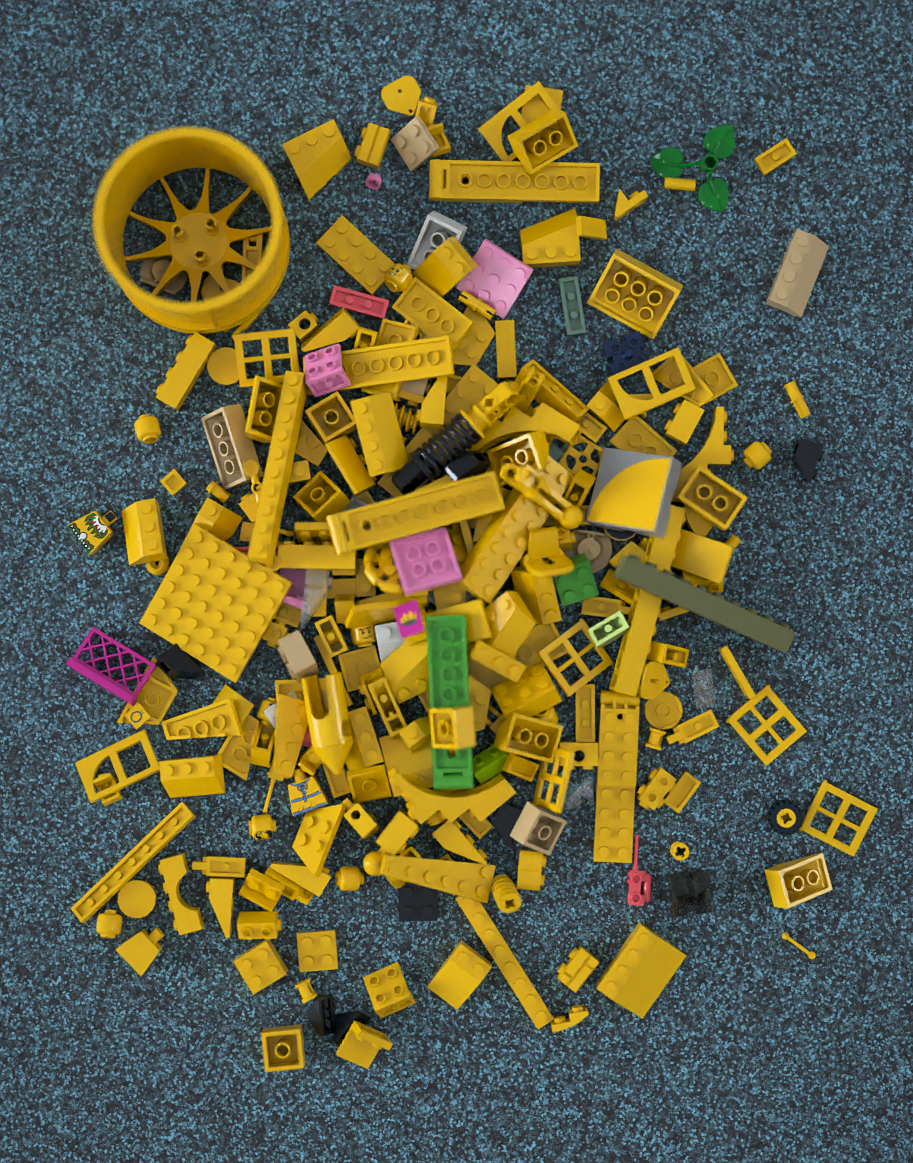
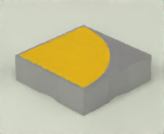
(634, 492)

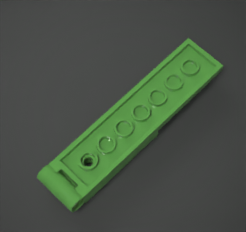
(446, 689)

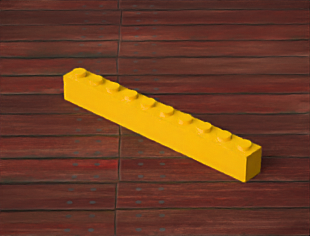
(278, 468)
(645, 611)

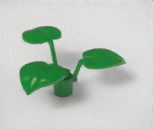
(721, 144)

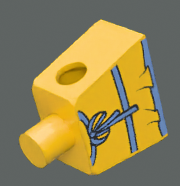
(305, 793)

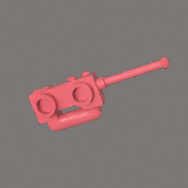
(635, 878)

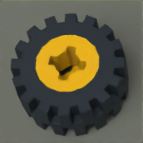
(782, 811)

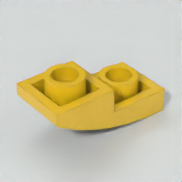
(576, 1015)

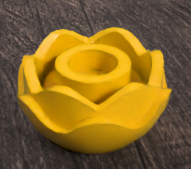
(158, 569)

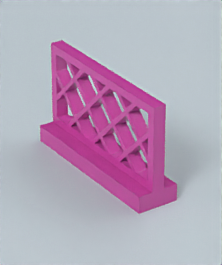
(99, 676)

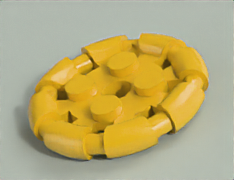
(386, 568)

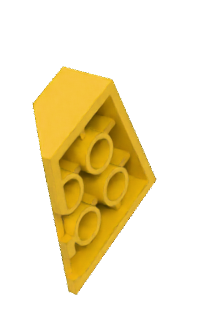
(317, 156)
(551, 242)
(509, 623)
(407, 670)

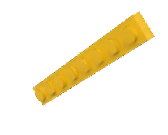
(133, 862)
(506, 961)

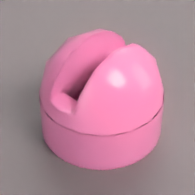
(373, 177)

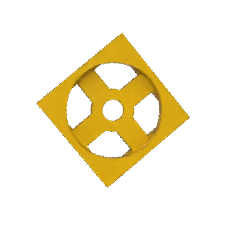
(576, 454)

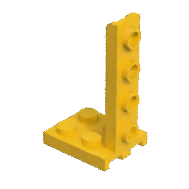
(317, 533)

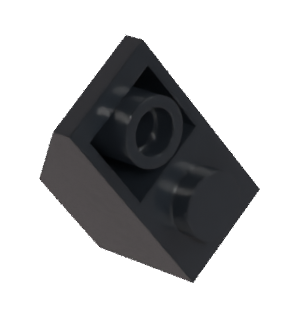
(806, 457)
(467, 465)
(179, 664)
(505, 820)

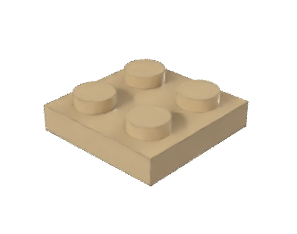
(415, 143)

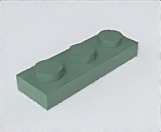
(572, 306)

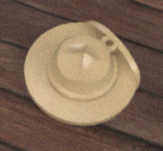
(154, 270)
(595, 546)

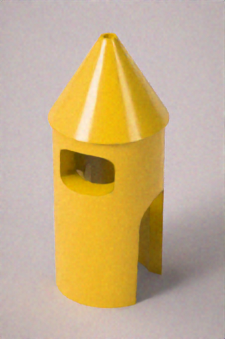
(328, 730)

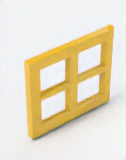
(264, 336)
(575, 657)
(766, 725)
(554, 779)
(838, 818)

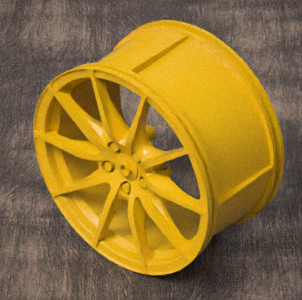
(197, 238)

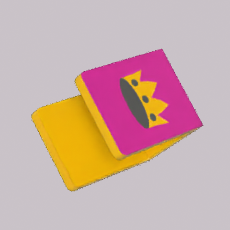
(411, 621)

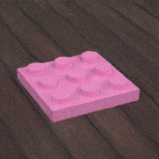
(496, 278)
(425, 560)

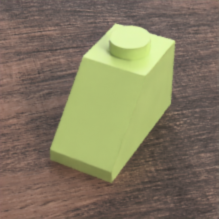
(609, 629)

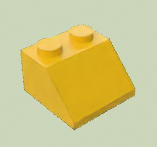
(452, 727)

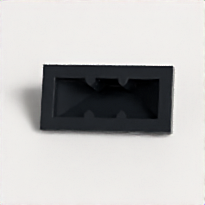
(322, 1014)
(344, 1021)

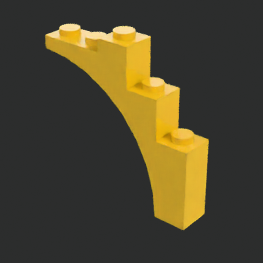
(519, 424)
(712, 453)
(451, 804)

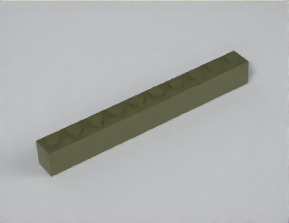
(703, 603)

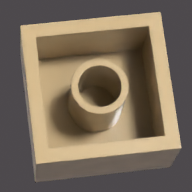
(297, 654)
(538, 828)

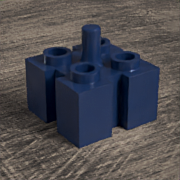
(625, 354)

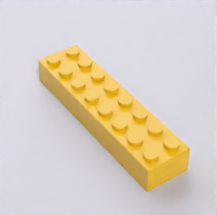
(508, 536)

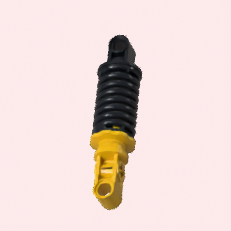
(465, 431)

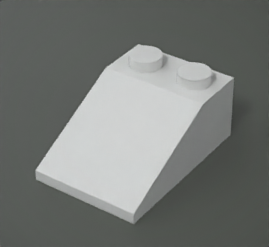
(433, 233)
(388, 638)

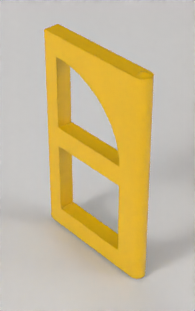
(493, 127)
(631, 406)
(89, 765)

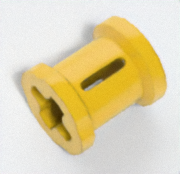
(655, 738)
(685, 851)
(306, 990)

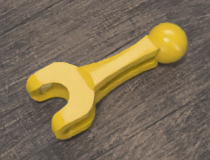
(530, 482)

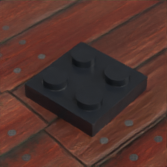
(417, 903)

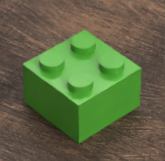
(577, 584)

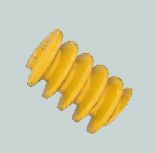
(406, 418)
(505, 894)

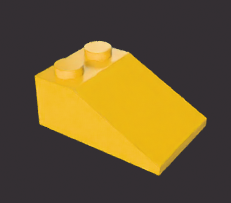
(445, 267)
(798, 880)
(459, 975)

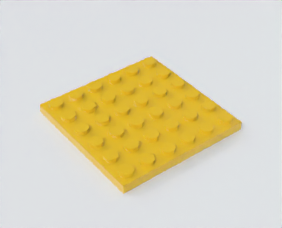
(215, 603)

